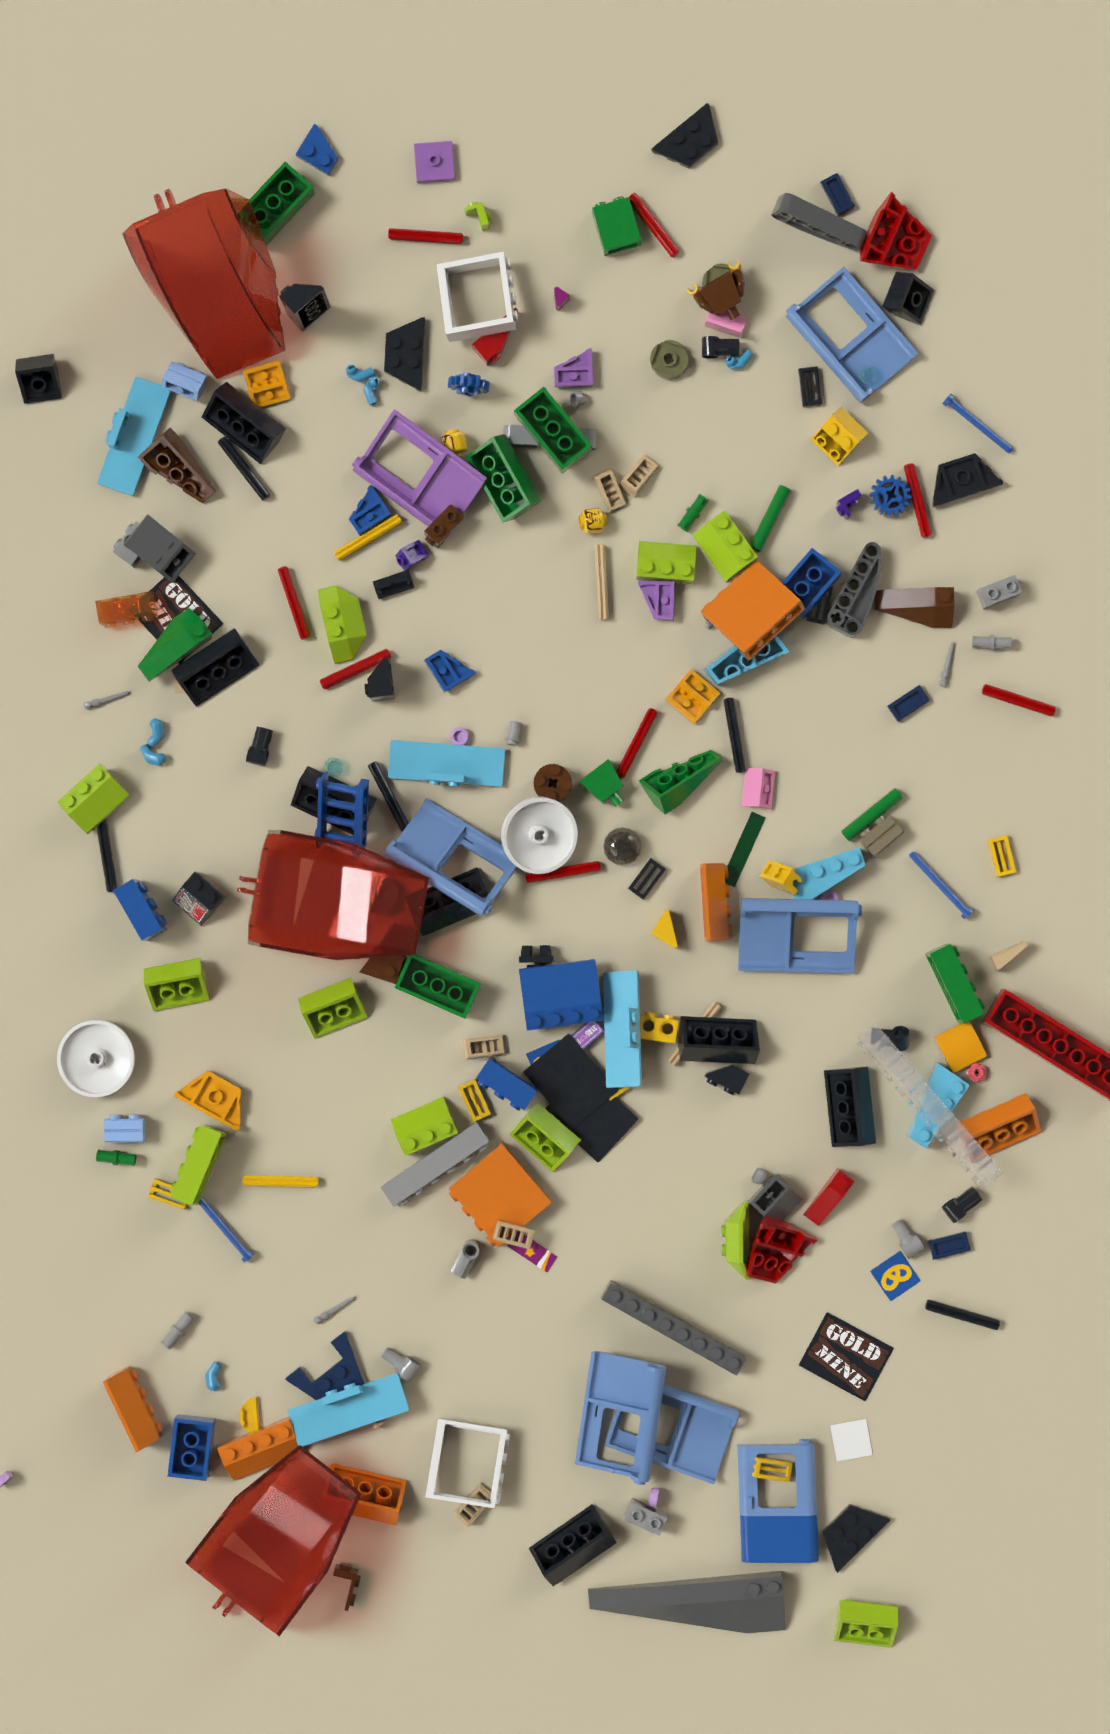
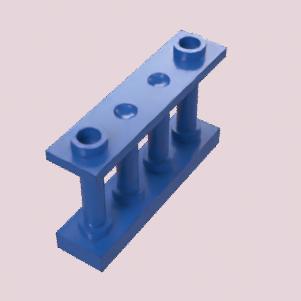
(359, 807)

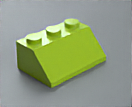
(725, 546)
(666, 562)
(93, 798)
(176, 984)
(332, 1008)
(424, 1126)
(545, 1137)
(866, 1623)

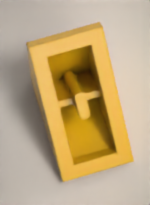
(664, 930)

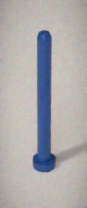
(977, 423)
(941, 885)
(226, 1230)

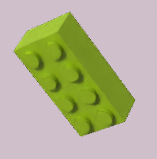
(198, 1164)

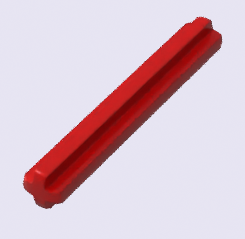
(653, 225)
(425, 236)
(917, 500)
(293, 602)
(354, 669)
(1018, 700)
(636, 742)
(564, 872)

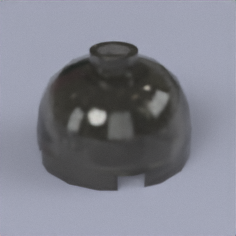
(622, 846)

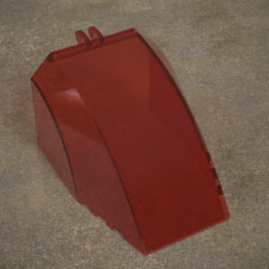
(212, 277)
(333, 899)
(277, 1539)

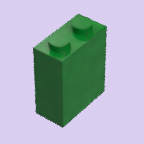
(616, 225)

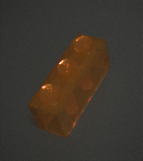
(127, 609)

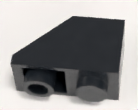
(729, 1076)

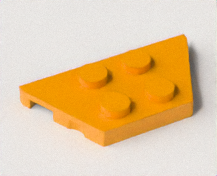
(214, 1097)

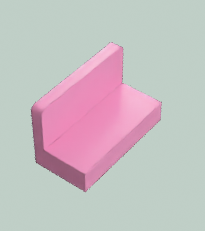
(724, 324)
(758, 788)

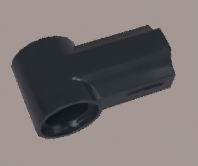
(714, 347)
(259, 752)
(899, 1037)
(958, 1207)

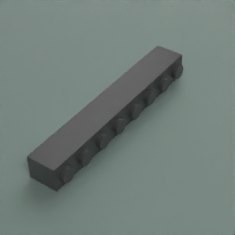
(673, 1327)

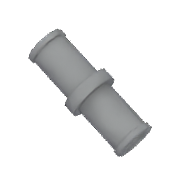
(992, 642)
(177, 1330)

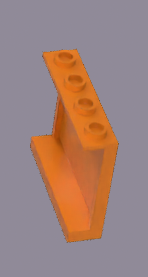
(753, 609)
(499, 1191)

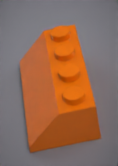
(714, 901)
(1004, 1124)
(133, 1408)
(258, 1449)
(380, 1493)

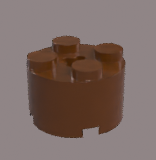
(553, 772)

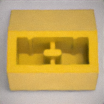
(839, 436)

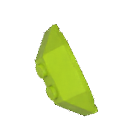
(342, 622)
(737, 1239)

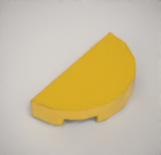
(249, 1415)

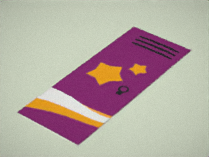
(536, 1254)

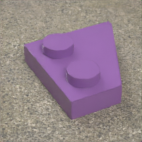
(575, 372)
(660, 598)

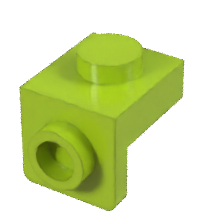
(484, 217)

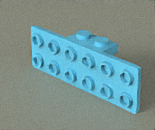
(131, 434)
(446, 763)
(622, 1029)
(348, 1409)

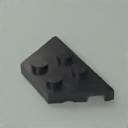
(690, 139)
(405, 353)
(963, 478)
(851, 1532)

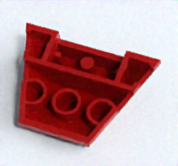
(894, 237)
(775, 1249)

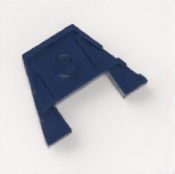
(339, 1375)

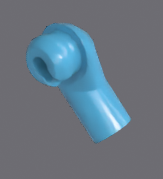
(739, 362)
(359, 375)
(370, 388)
(158, 732)
(152, 758)
(210, 1376)

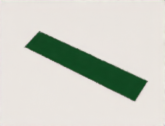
(744, 848)

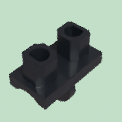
(545, 955)

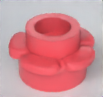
(976, 1077)

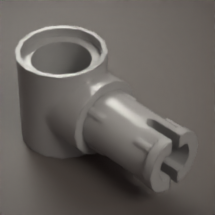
(910, 1243)
(405, 1366)

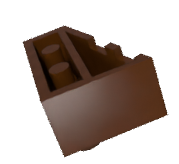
(384, 968)

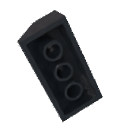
(304, 303)
(243, 422)
(215, 667)
(306, 798)
(444, 911)
(718, 1040)
(850, 1107)
(572, 1545)

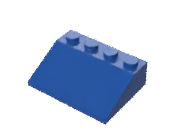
(561, 994)

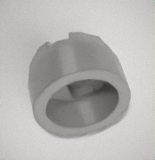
(577, 398)
(759, 1176)

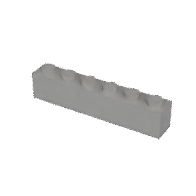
(435, 1163)

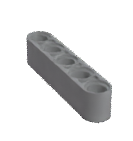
(519, 436)

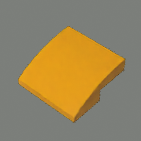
(266, 383)
(692, 696)
(960, 1046)

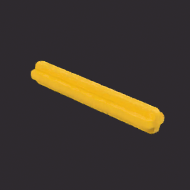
(368, 537)
(280, 1181)

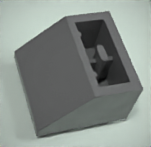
(775, 1199)

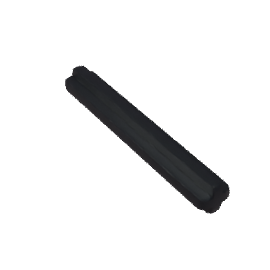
(243, 468)
(734, 735)
(388, 795)
(106, 856)
(961, 1314)

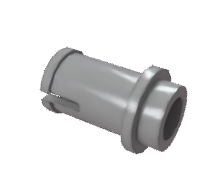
(513, 734)

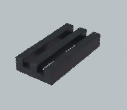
(811, 402)
(815, 619)
(637, 892)

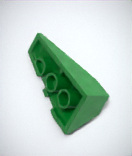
(177, 641)
(673, 785)

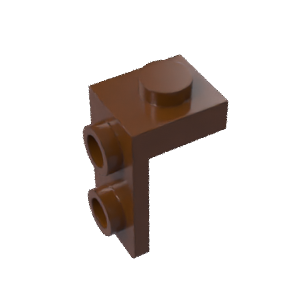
(442, 526)
(345, 1571)

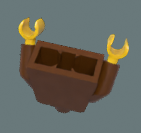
(722, 293)

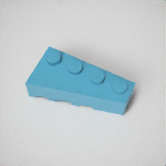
(734, 663)
(826, 873)
(949, 1090)

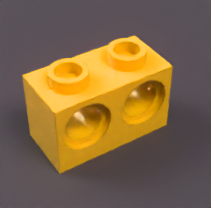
(656, 1033)

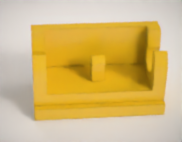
(780, 877)

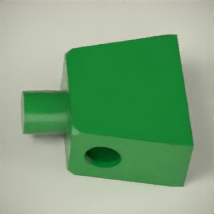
(604, 783)

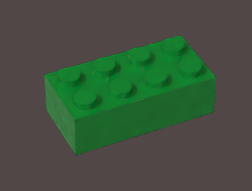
(280, 200)
(553, 430)
(506, 479)
(954, 983)
(437, 985)

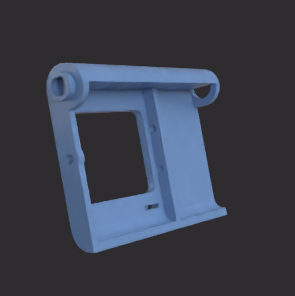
(430, 843)
(696, 1440)

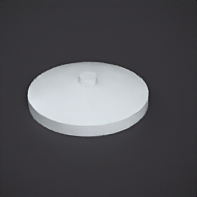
(539, 835)
(96, 1058)

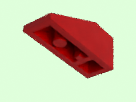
(491, 346)
(828, 1197)

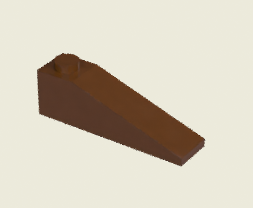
(174, 461)
(921, 605)

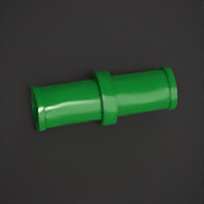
(692, 512)
(116, 1157)

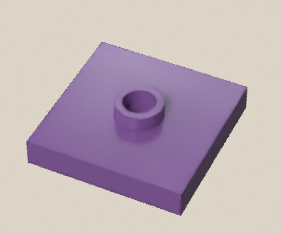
(434, 161)

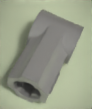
(465, 1260)

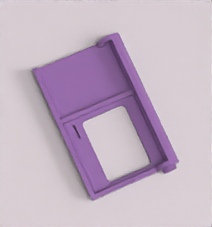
(445, 483)

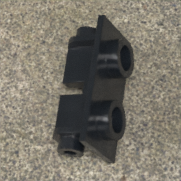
(393, 584)

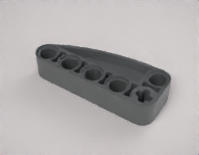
(818, 222)
(860, 599)

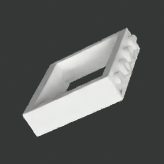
(483, 328)
(498, 1477)

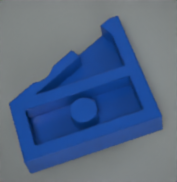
(317, 151)
(369, 512)
(447, 670)

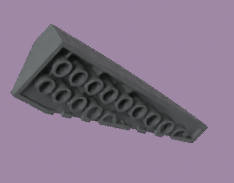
(723, 1602)

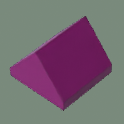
(561, 298)

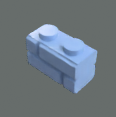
(184, 381)
(124, 1129)

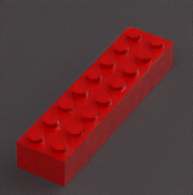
(1050, 1041)

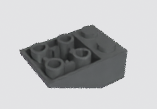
(159, 548)

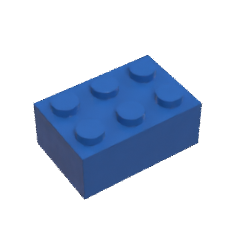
(812, 580)
(141, 909)
(506, 1084)
(191, 1447)

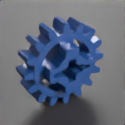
(468, 384)
(897, 498)

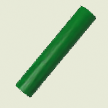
(770, 518)
(872, 814)

